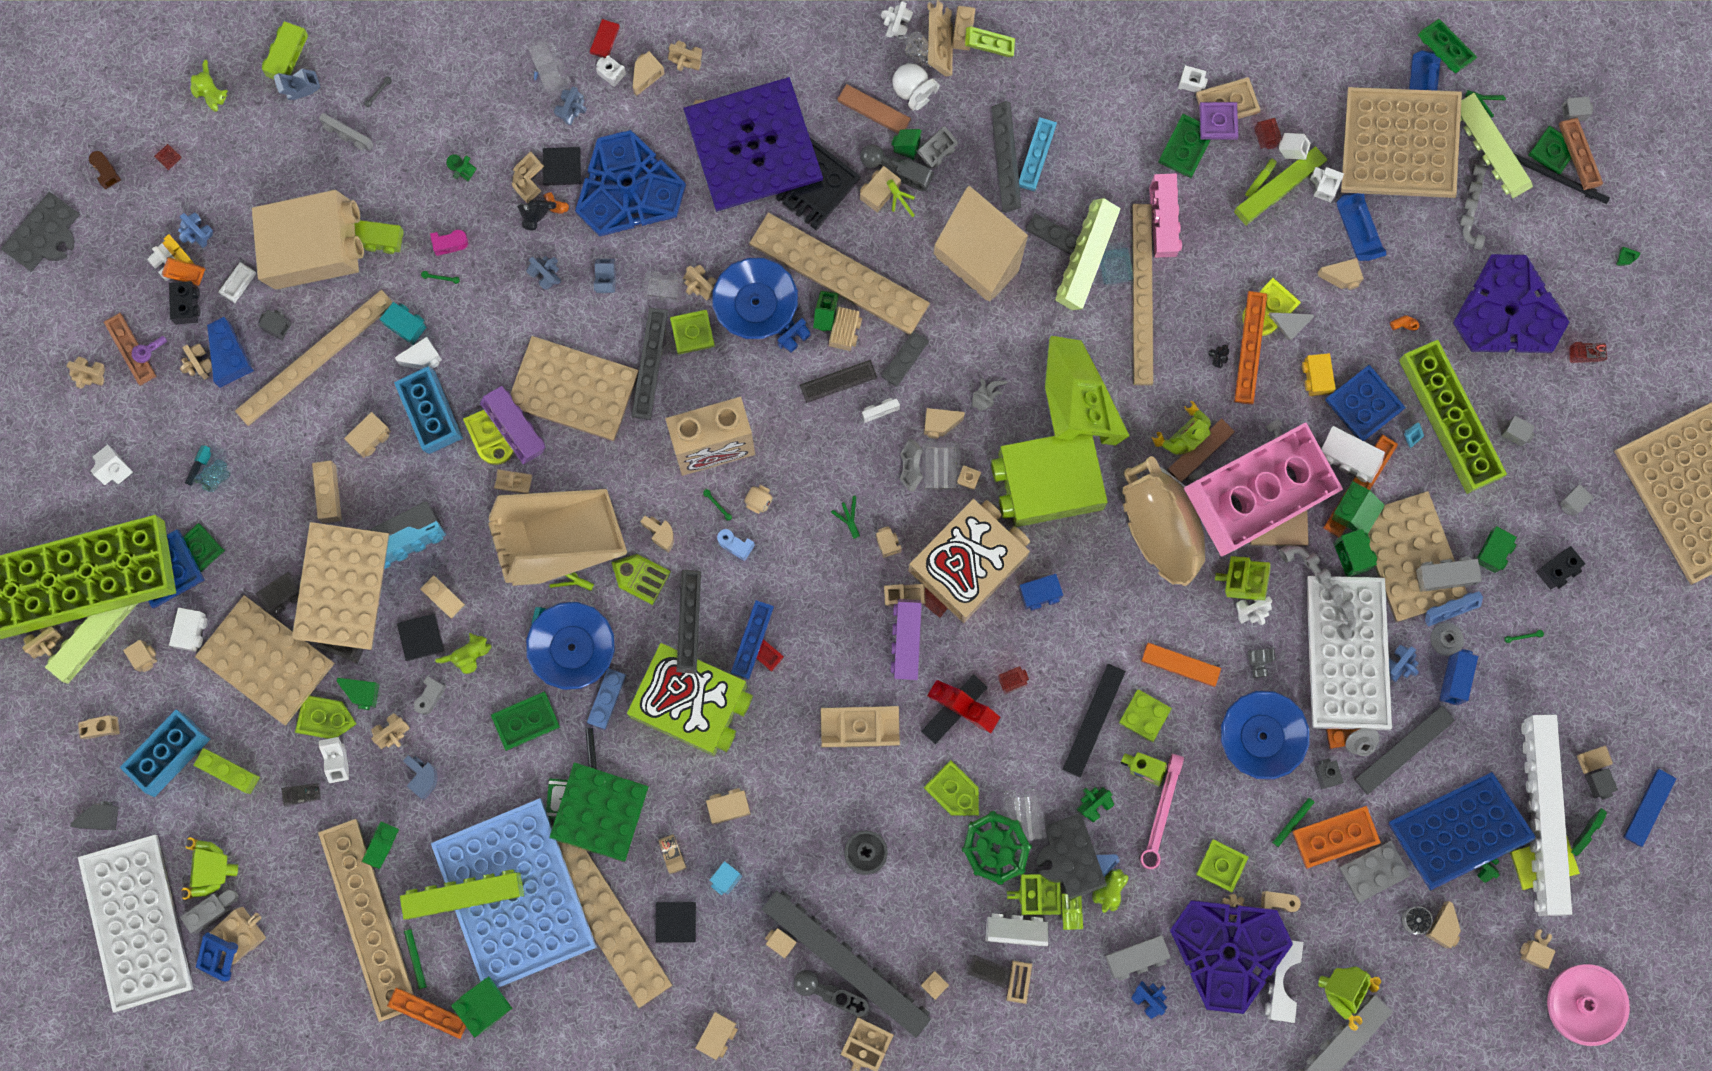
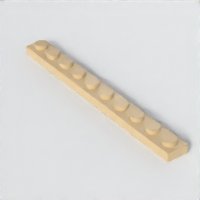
(1142, 294)
(314, 358)

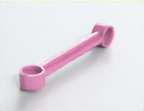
(1173, 770)

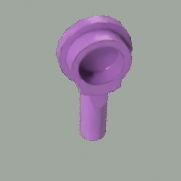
(143, 353)

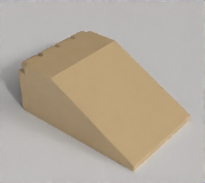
(981, 245)
(553, 534)

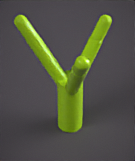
(898, 194)
(576, 581)

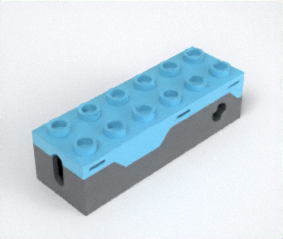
(411, 532)

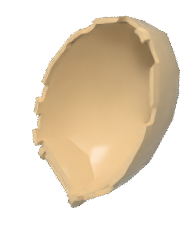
(1164, 523)

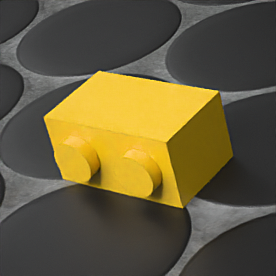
(1318, 374)

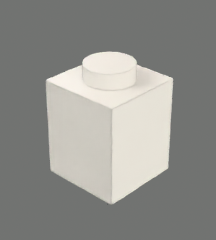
(1294, 146)

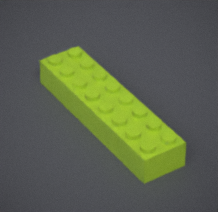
(1452, 416)

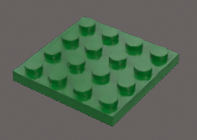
(598, 812)

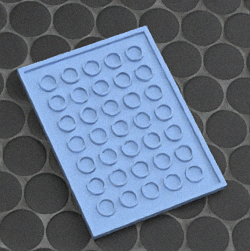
(524, 932)

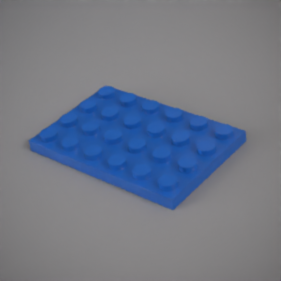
(1461, 831)

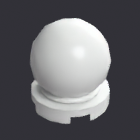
(912, 84)

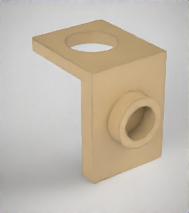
(1594, 759)

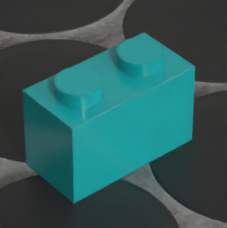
(403, 323)

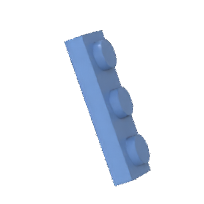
(1453, 608)
(606, 699)

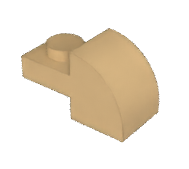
(663, 534)
(901, 591)

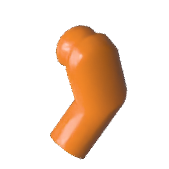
(561, 206)
(1405, 322)

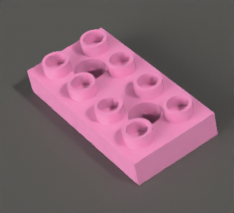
(1263, 489)

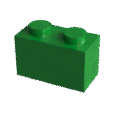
(1496, 549)

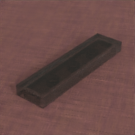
(838, 381)

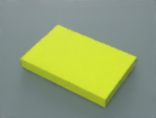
(1522, 862)

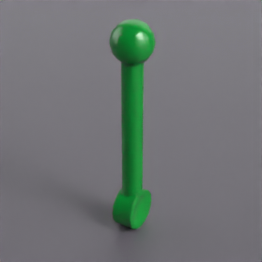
(425, 275)
(707, 493)
(1539, 634)

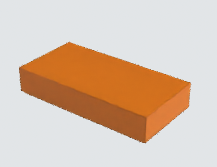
(183, 271)

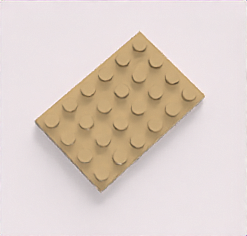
(573, 388)
(1403, 540)
(340, 586)
(264, 661)

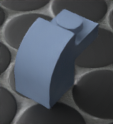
(298, 85)
(605, 276)
(426, 777)

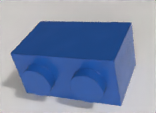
(1041, 592)

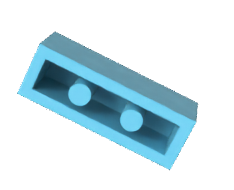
(725, 879)

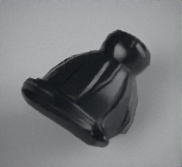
(534, 212)

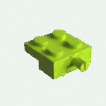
(1246, 578)
(1037, 895)

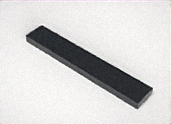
(1093, 720)

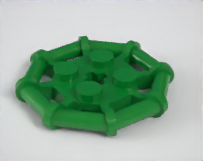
(989, 855)

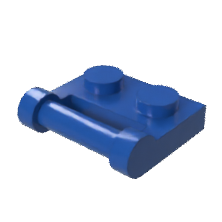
(210, 956)

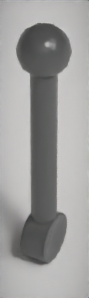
(388, 80)

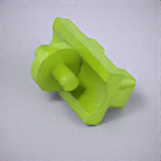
(1071, 912)

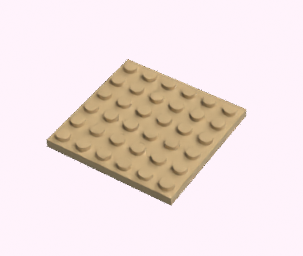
(1401, 142)

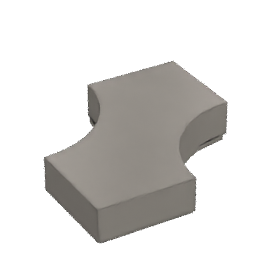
(911, 472)

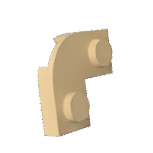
(522, 177)

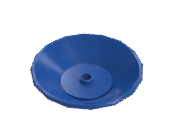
(751, 281)
(553, 634)
(1284, 731)

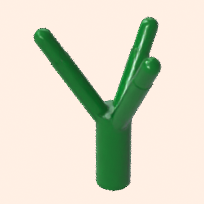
(1486, 97)
(850, 519)

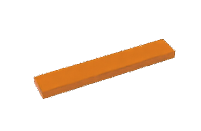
(1250, 347)
(1384, 444)

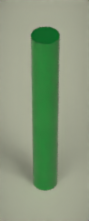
(1293, 822)
(415, 959)

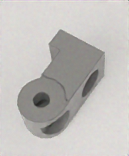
(430, 696)

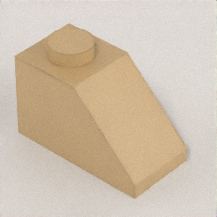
(646, 72)
(1343, 274)
(941, 422)
(442, 596)
(1445, 927)

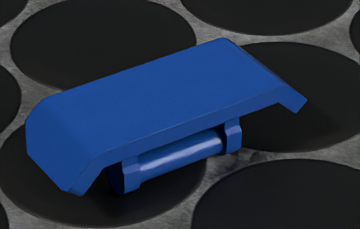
(1424, 71)
(1360, 227)

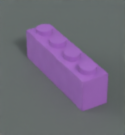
(512, 425)
(907, 639)

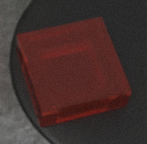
(168, 157)

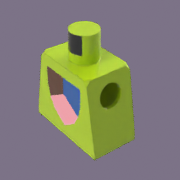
(1152, 772)

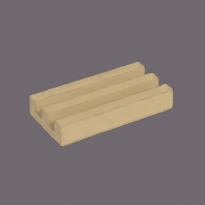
(1011, 980)

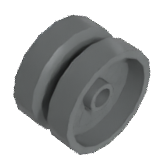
(865, 841)

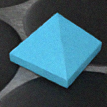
(1413, 434)

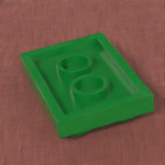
(1447, 46)
(1184, 147)
(525, 721)

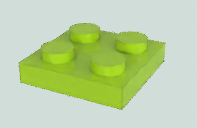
(692, 332)
(1145, 715)
(1222, 866)

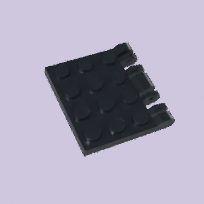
(825, 194)

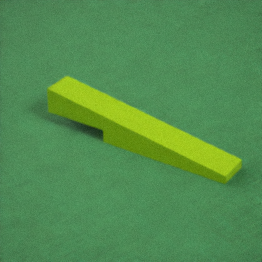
(1279, 186)

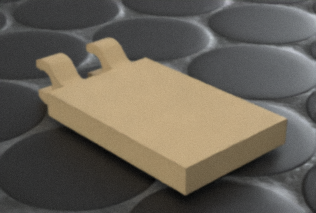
(940, 39)
(1290, 533)

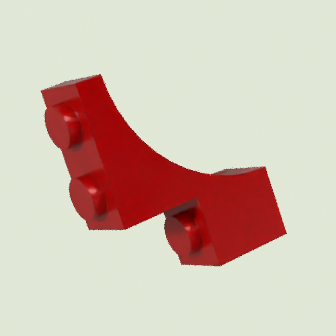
(964, 705)

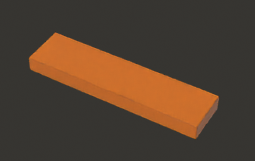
(1181, 664)
(426, 1012)

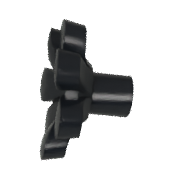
(1219, 355)

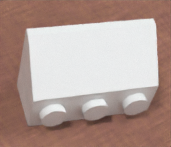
(1352, 455)
(1017, 930)

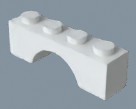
(1280, 1005)

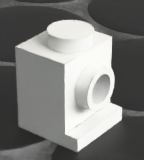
(1192, 74)
(611, 75)

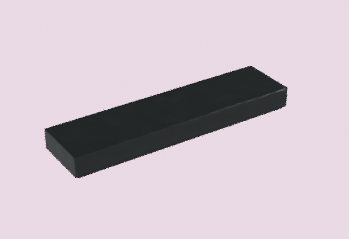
(947, 718)

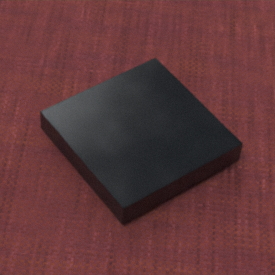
(562, 166)
(420, 637)
(675, 922)

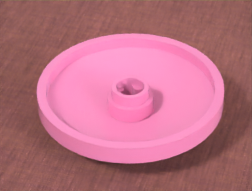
(1588, 1005)

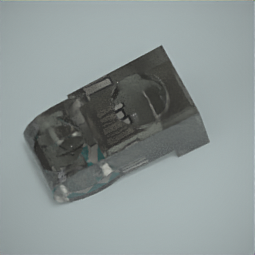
(300, 794)

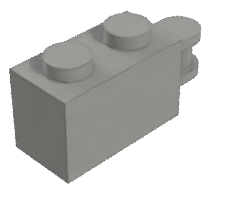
(209, 911)

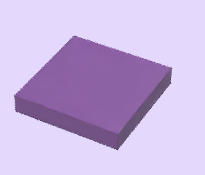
(1218, 121)

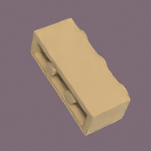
(326, 492)

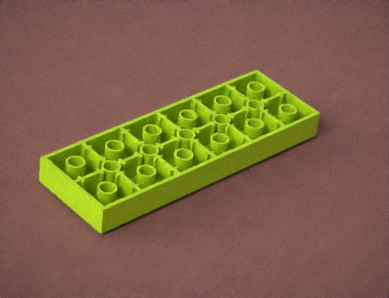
(84, 575)

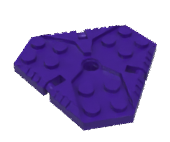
(1510, 285)
(1256, 936)

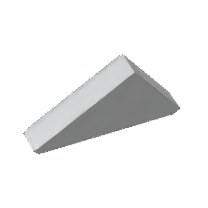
(1290, 323)

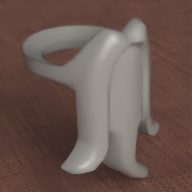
(984, 397)

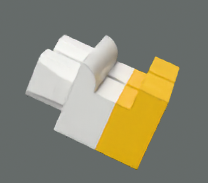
(167, 249)

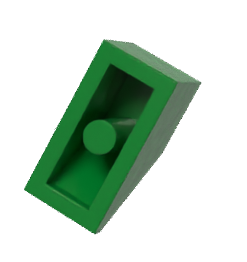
(907, 142)
(825, 311)
(361, 693)
(380, 845)

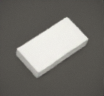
(237, 282)

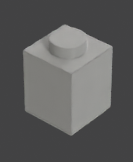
(1577, 108)
(1518, 431)
(1575, 500)

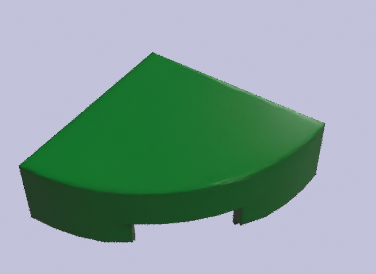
(1627, 256)

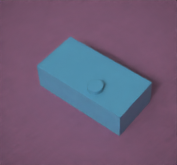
(428, 410)
(165, 753)

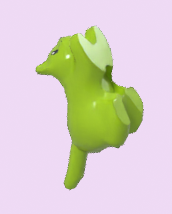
(204, 86)
(466, 656)
(1111, 894)

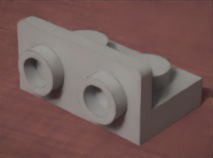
(936, 147)

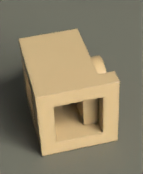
(887, 542)

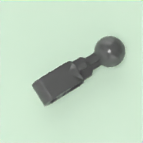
(908, 171)
(807, 983)

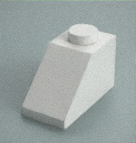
(419, 356)

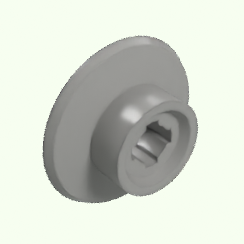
(1439, 642)
(1362, 742)

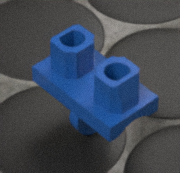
(786, 339)
(1151, 995)

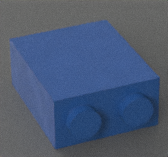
(1459, 677)

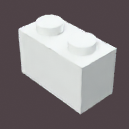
(188, 630)

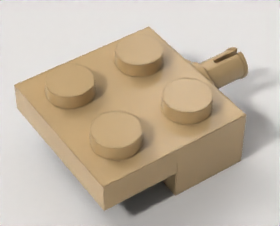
(240, 929)
(866, 1045)

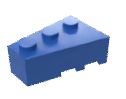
(226, 353)

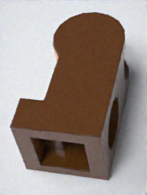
(104, 167)

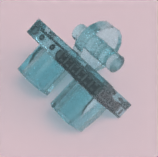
(213, 476)

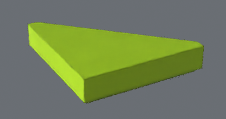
(1261, 177)

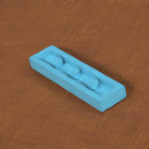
(1037, 154)

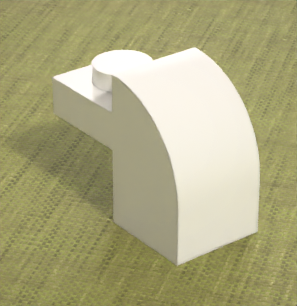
(335, 760)

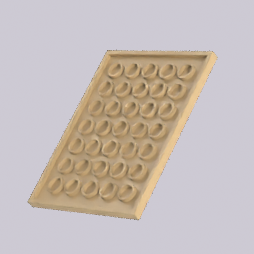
(1675, 483)

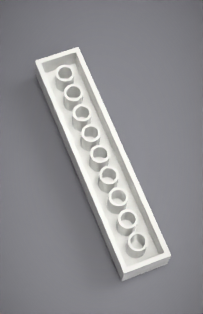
(1547, 815)

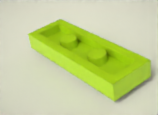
(989, 41)

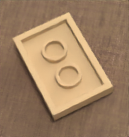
(1236, 91)

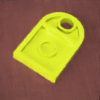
(1278, 301)
(487, 438)

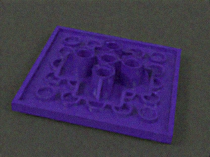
(772, 115)

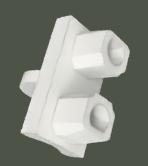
(894, 18)
(1254, 612)

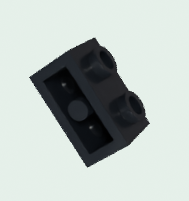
(183, 302)
(1561, 567)

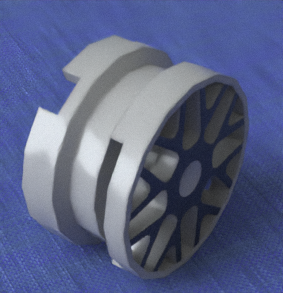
(1416, 920)

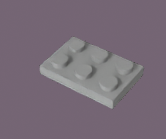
(1374, 871)

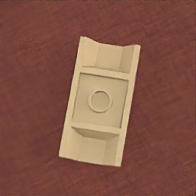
(860, 726)

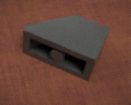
(98, 817)

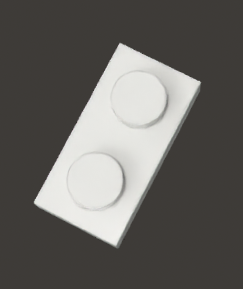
(887, 407)

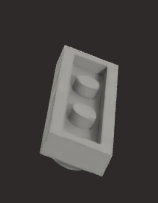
(345, 132)

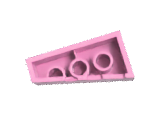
(1165, 215)

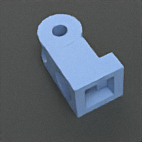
(734, 545)

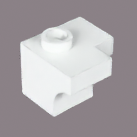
(1326, 183)
(110, 466)

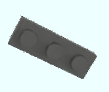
(1052, 233)
(905, 359)

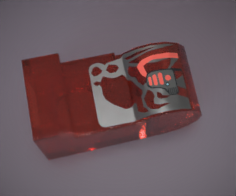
(1587, 352)

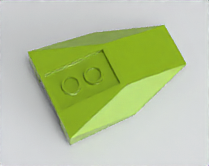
(1078, 395)

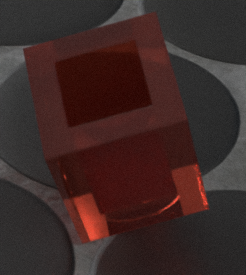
(1268, 133)
(1013, 680)

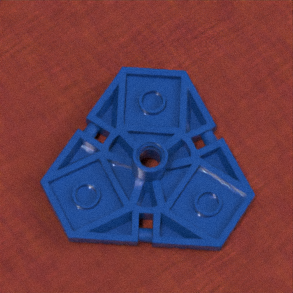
(609, 204)

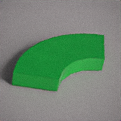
(1585, 837)

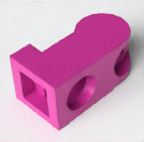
(449, 243)

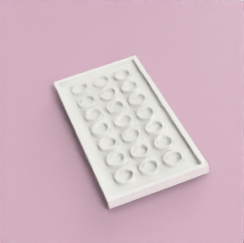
(1350, 675)
(135, 923)

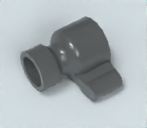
(1259, 659)

